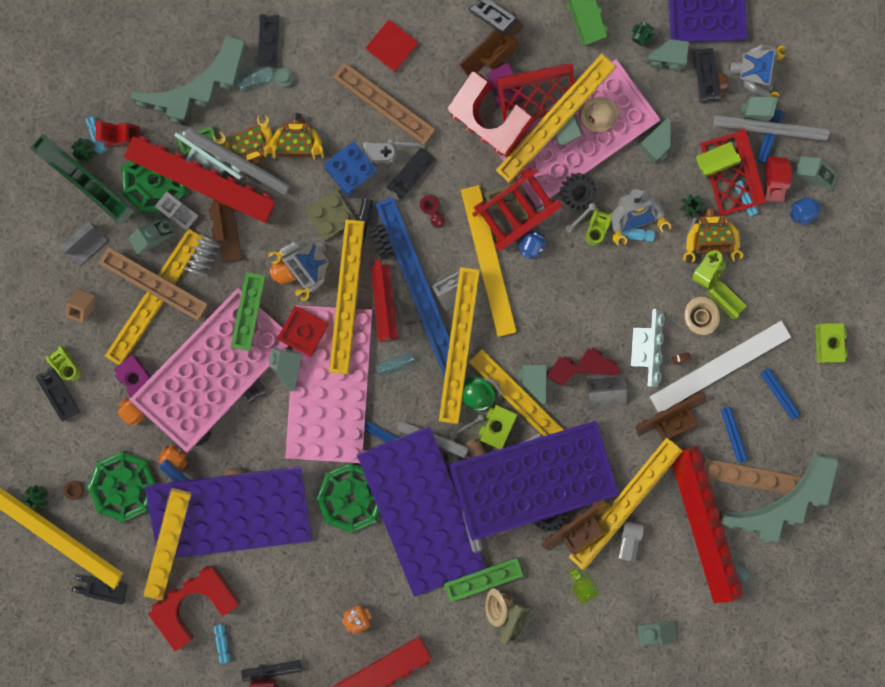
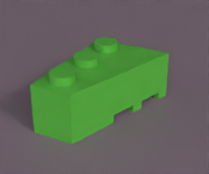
(587, 20)

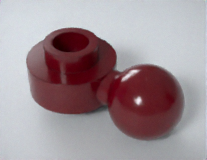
(437, 219)

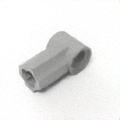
(630, 539)

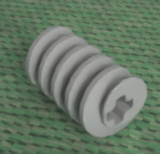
(203, 255)

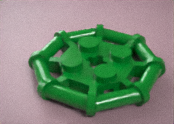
(143, 186)
(112, 482)
(340, 502)

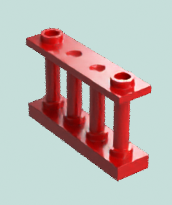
(518, 227)

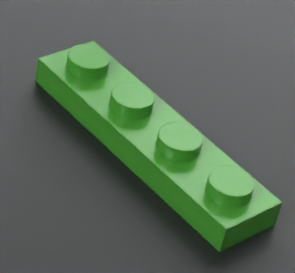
(247, 311)
(483, 579)

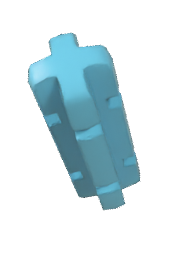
(100, 148)
(746, 198)
(639, 234)
(222, 643)

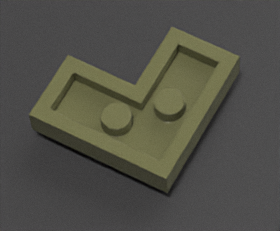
(510, 200)

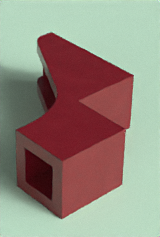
(590, 362)

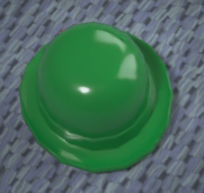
(477, 394)

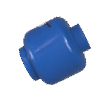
(805, 210)
(532, 244)

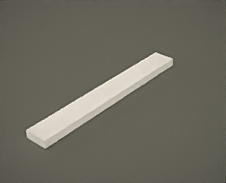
(720, 366)

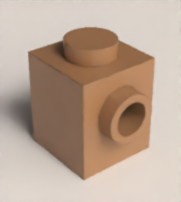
(79, 306)

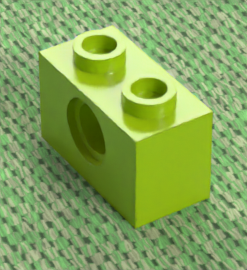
(825, 353)
(493, 438)

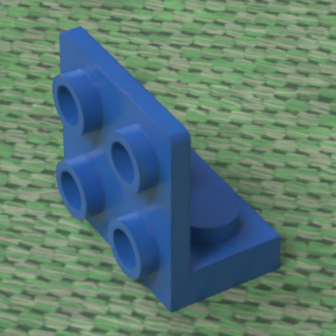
(350, 168)

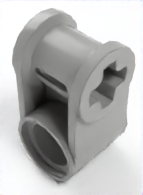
(375, 152)

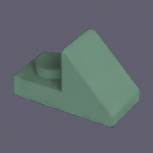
(657, 632)

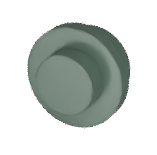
(283, 77)

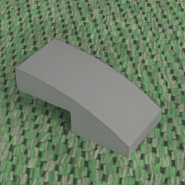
(176, 210)

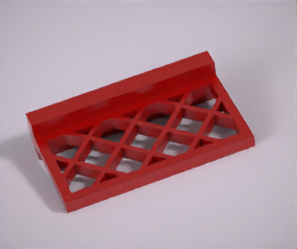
(530, 77)
(750, 173)
(383, 301)

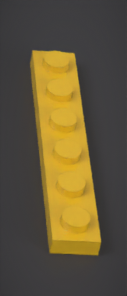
(167, 544)

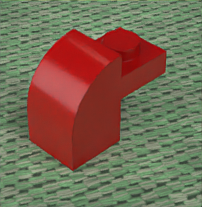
(115, 135)
(778, 178)

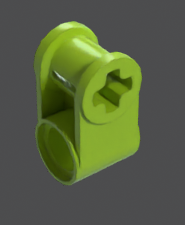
(598, 223)
(709, 269)
(61, 361)

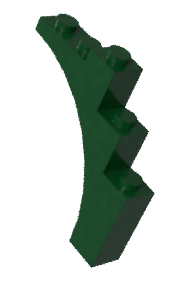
(82, 179)

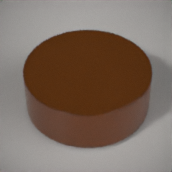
(722, 82)
(681, 358)
(73, 490)

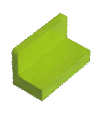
(717, 159)
(726, 299)

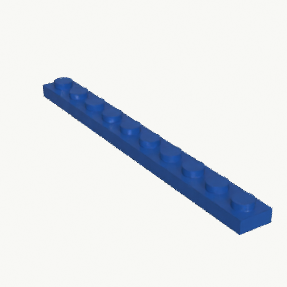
(415, 280)

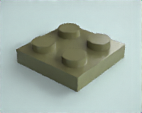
(329, 214)
(517, 617)

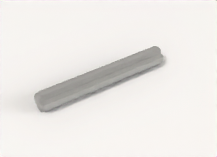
(441, 442)

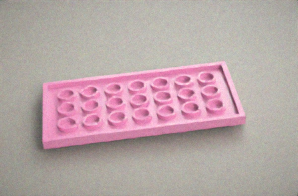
(581, 156)
(207, 375)
(329, 407)

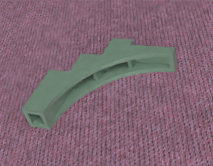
(178, 102)
(812, 488)

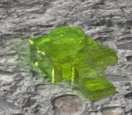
(582, 588)

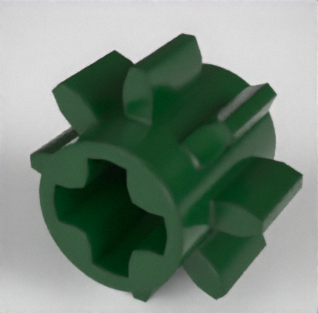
(642, 34)
(83, 149)
(689, 210)
(36, 497)

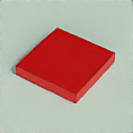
(391, 45)
(303, 331)

